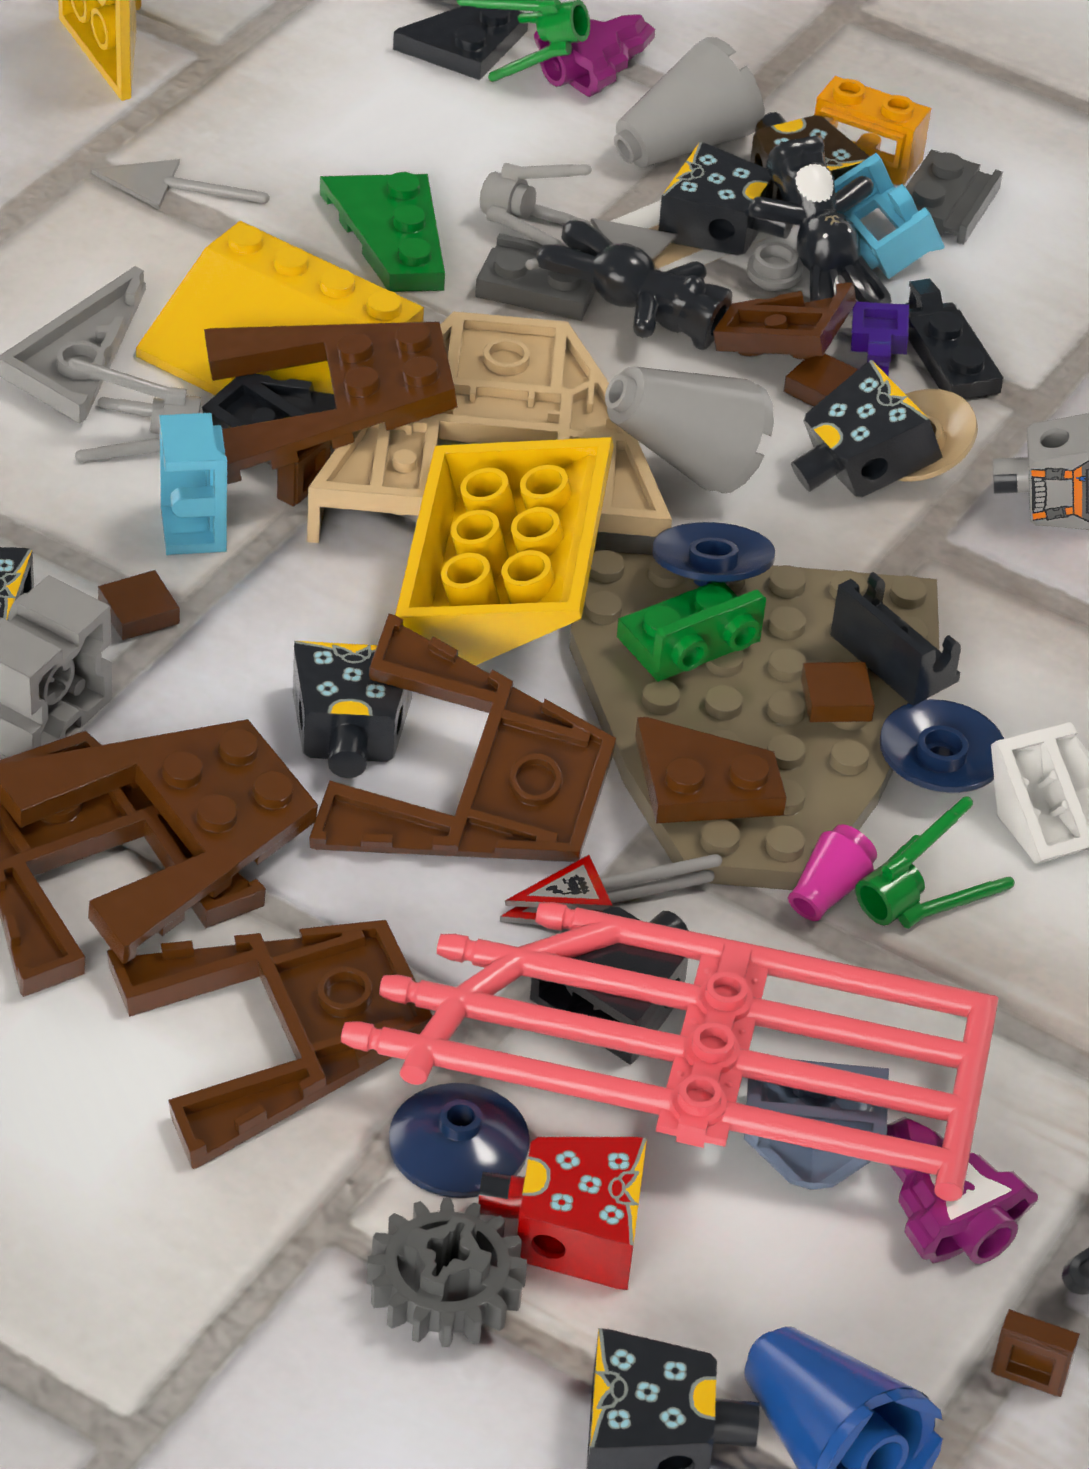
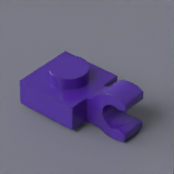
(880, 331)

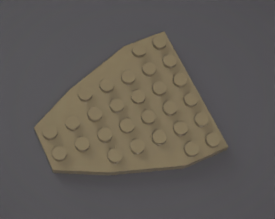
(752, 697)

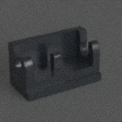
(890, 644)

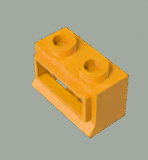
(882, 115)

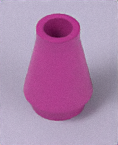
(832, 871)

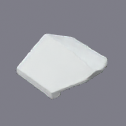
(1044, 791)

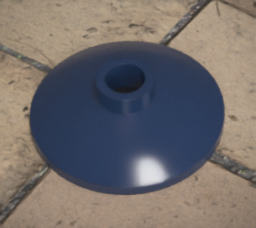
(713, 552)
(940, 745)
(453, 1135)

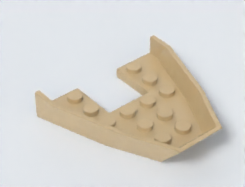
(510, 385)

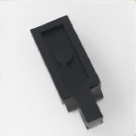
(949, 344)

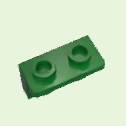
(692, 629)

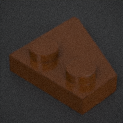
(784, 324)
(706, 775)

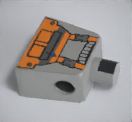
(1052, 473)

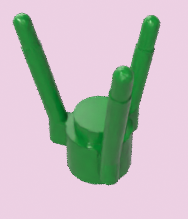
(555, 22)
(896, 885)

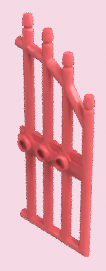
(713, 1041)

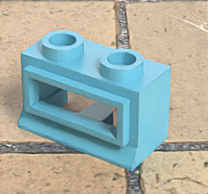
(914, 230)
(193, 484)

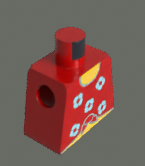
(574, 1205)

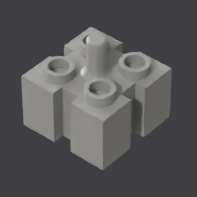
(52, 665)

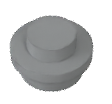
(774, 267)

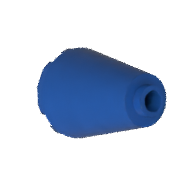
(837, 1408)

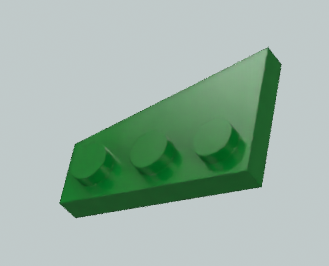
(394, 225)

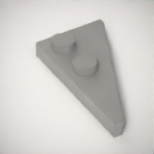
(84, 332)

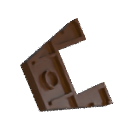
(375, 372)
(527, 785)
(212, 786)
(35, 934)
(314, 988)

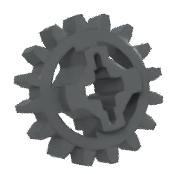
(446, 1272)

